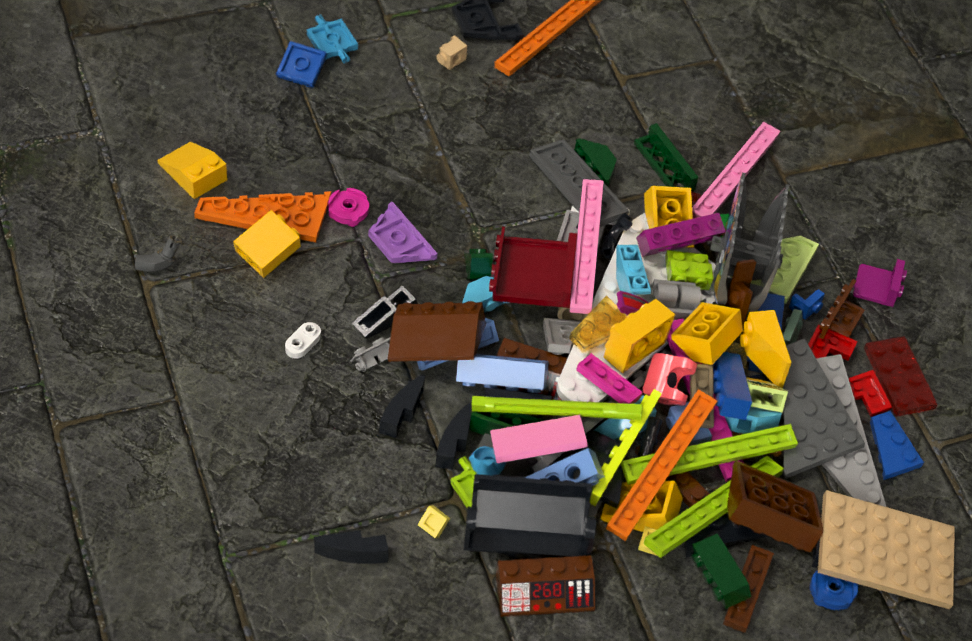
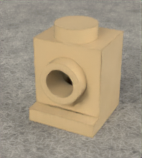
(452, 53)

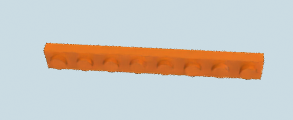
(543, 35)
(661, 465)

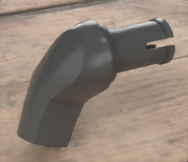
(160, 259)

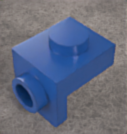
(811, 305)

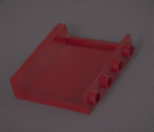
(533, 270)

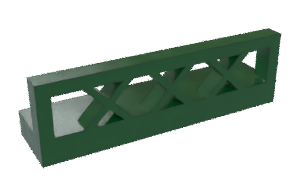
(671, 159)

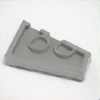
(558, 333)

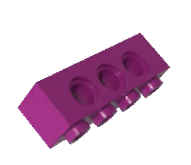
(680, 234)

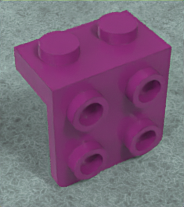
(880, 284)

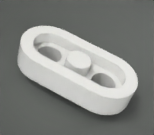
(304, 338)

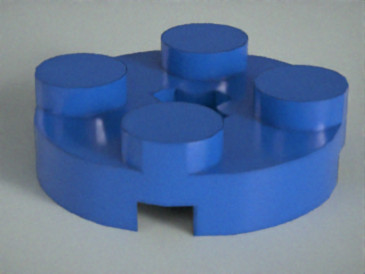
(832, 599)

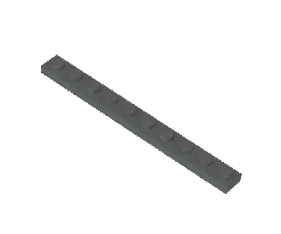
(589, 422)

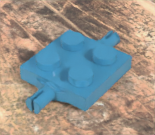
(332, 38)

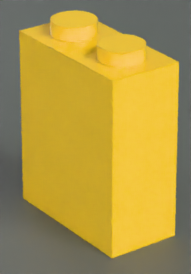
(267, 243)

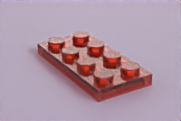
(900, 376)

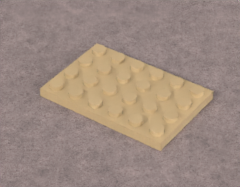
(887, 549)

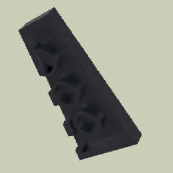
(728, 532)

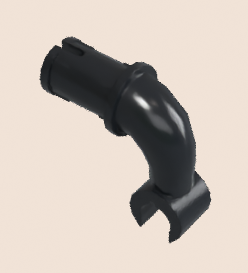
(609, 241)

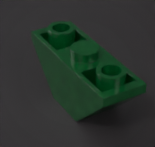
(598, 158)
(478, 263)

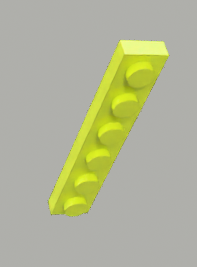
(627, 438)

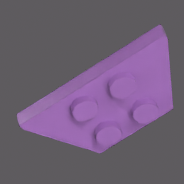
(399, 238)

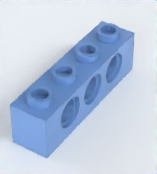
(584, 460)

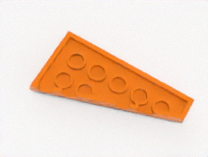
(300, 212)

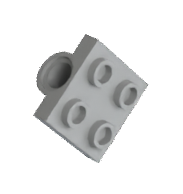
(677, 296)

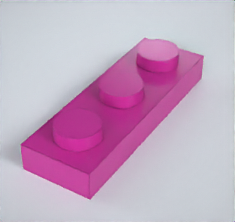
(608, 380)

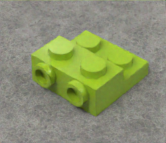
(689, 268)

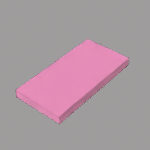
(538, 439)

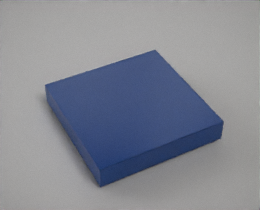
(301, 64)

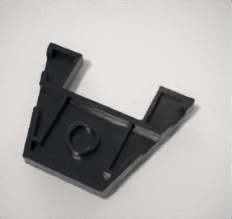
(478, 21)
(602, 447)

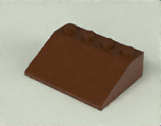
(436, 331)
(774, 507)

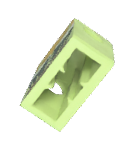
(759, 394)

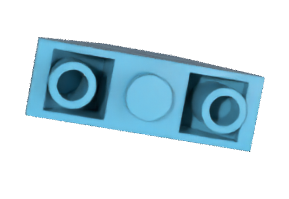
(631, 271)
(479, 292)
(756, 420)

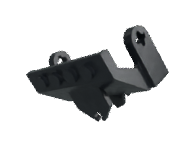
(529, 517)

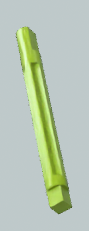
(557, 407)

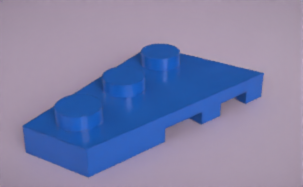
(894, 447)

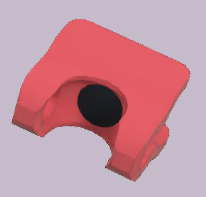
(665, 375)

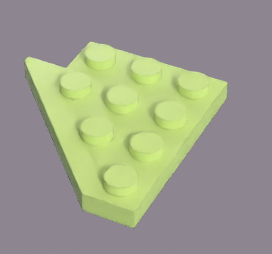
(796, 257)

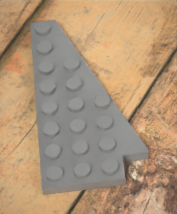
(855, 470)

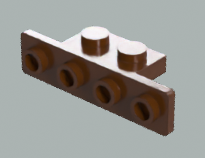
(739, 292)
(843, 315)

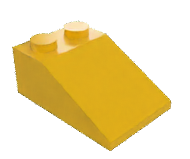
(195, 168)
(667, 206)
(766, 345)
(660, 511)

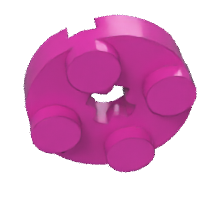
(344, 215)

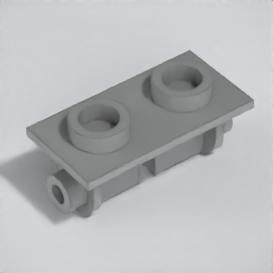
(365, 357)

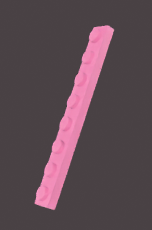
(729, 178)
(586, 247)

